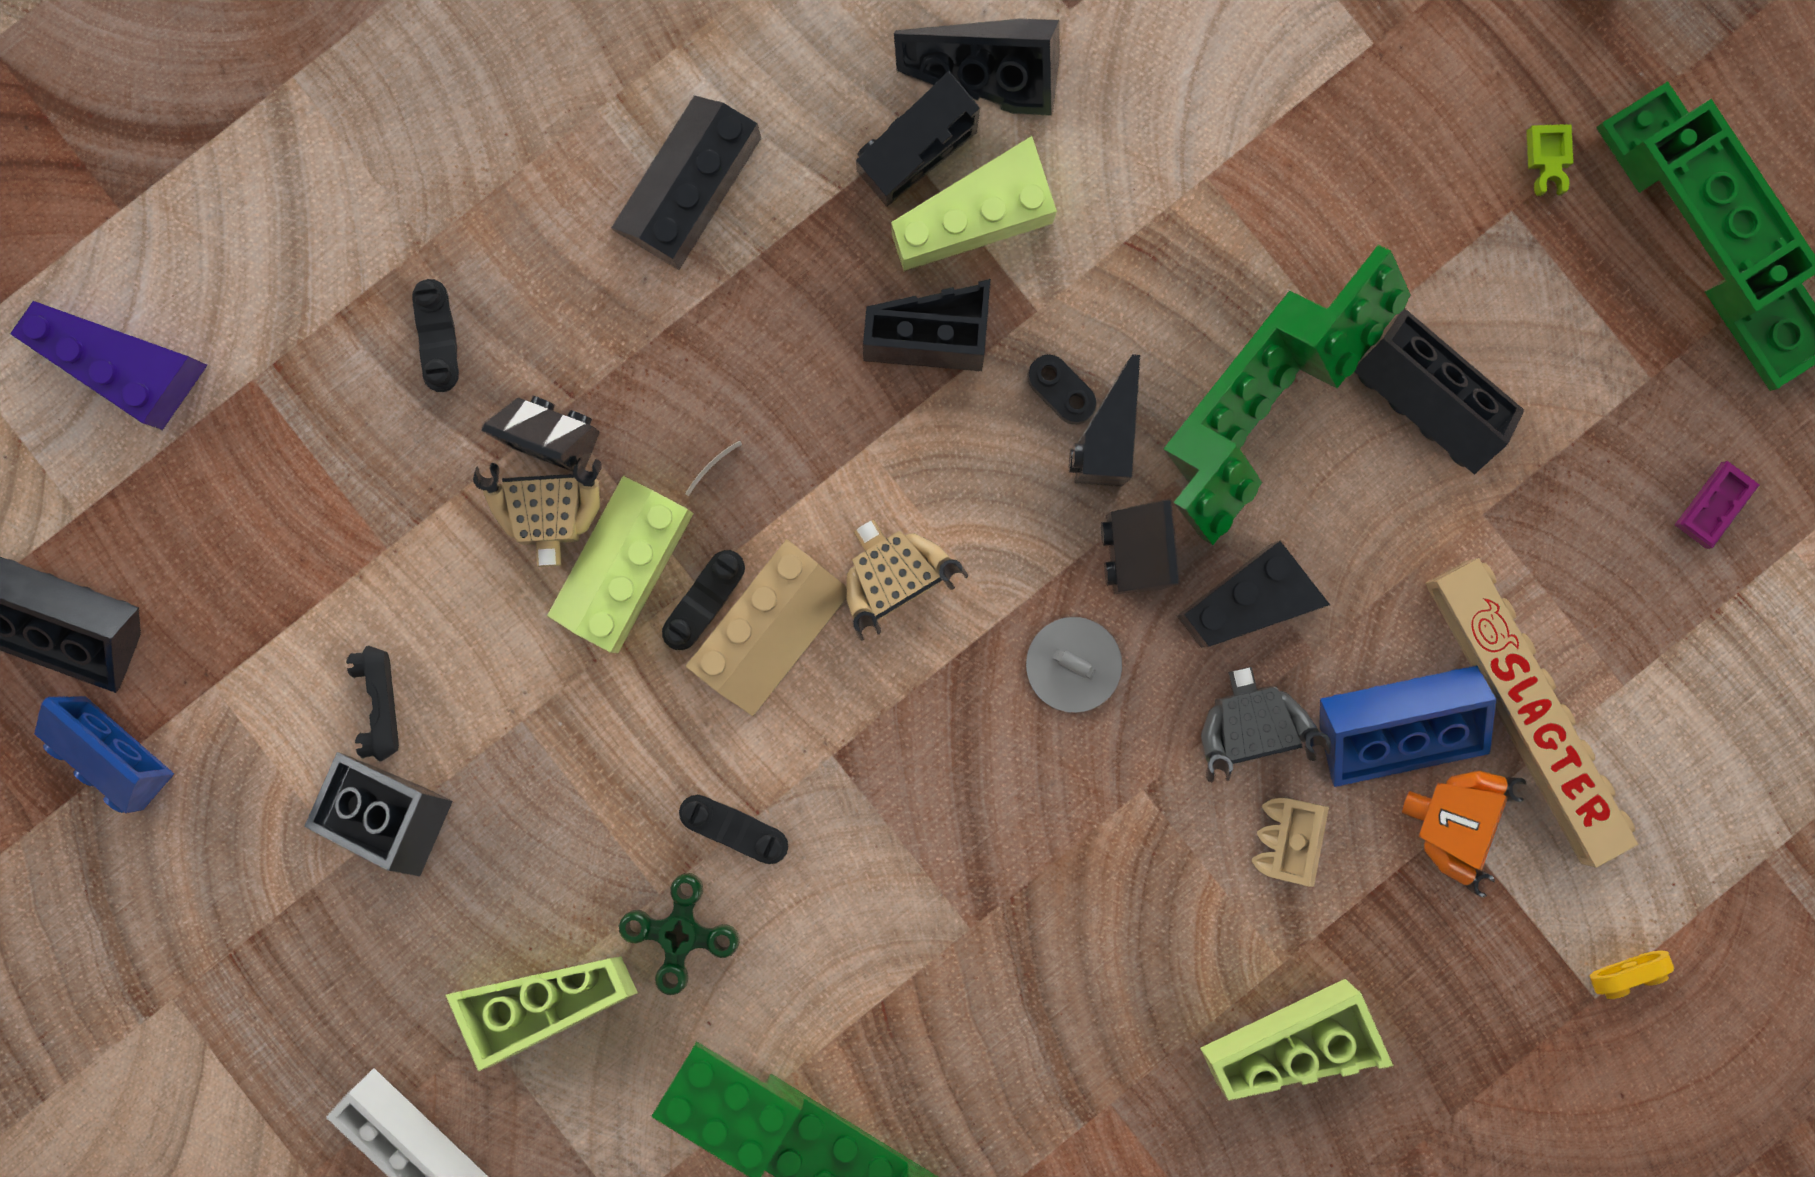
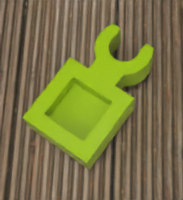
(1550, 151)

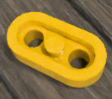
(1618, 978)

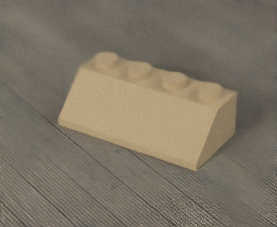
(768, 628)

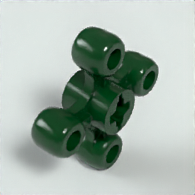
(660, 930)

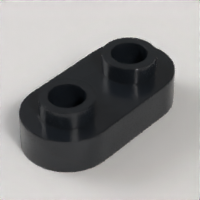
(1059, 390)

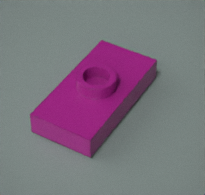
(1717, 505)

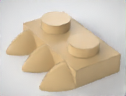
(1295, 840)

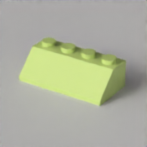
(620, 565)

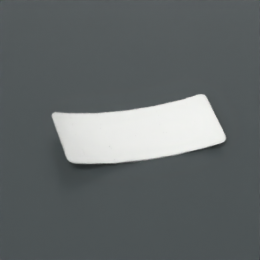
(710, 464)

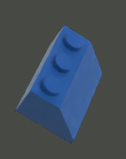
(100, 752)

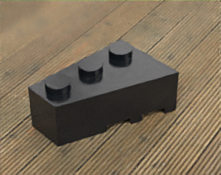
(919, 139)
(930, 330)
(1253, 597)

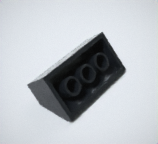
(688, 179)
(1440, 392)
(66, 626)

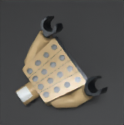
(543, 508)
(893, 574)

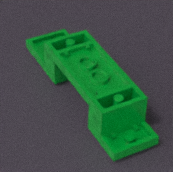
(1734, 220)
(1291, 339)
(770, 1125)

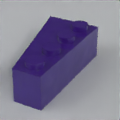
(125, 370)

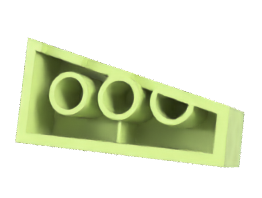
(980, 209)
(525, 1011)
(1298, 1044)

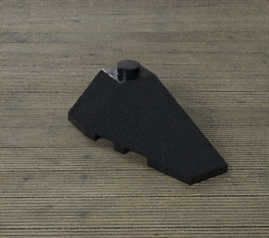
(992, 60)

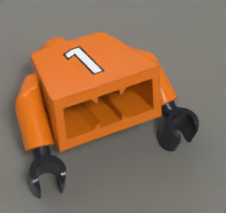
(1462, 822)

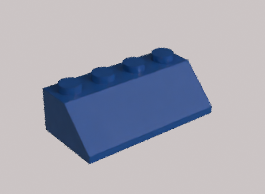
(1408, 725)

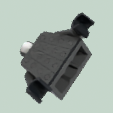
(1255, 725)

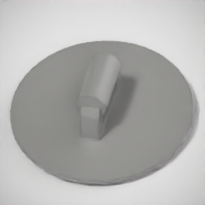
(1074, 664)

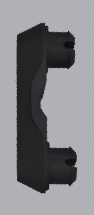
(435, 335)
(703, 600)
(376, 668)
(733, 829)

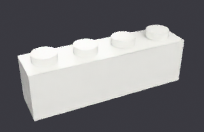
(397, 1133)

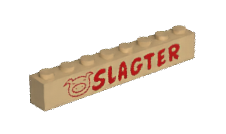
(1533, 714)

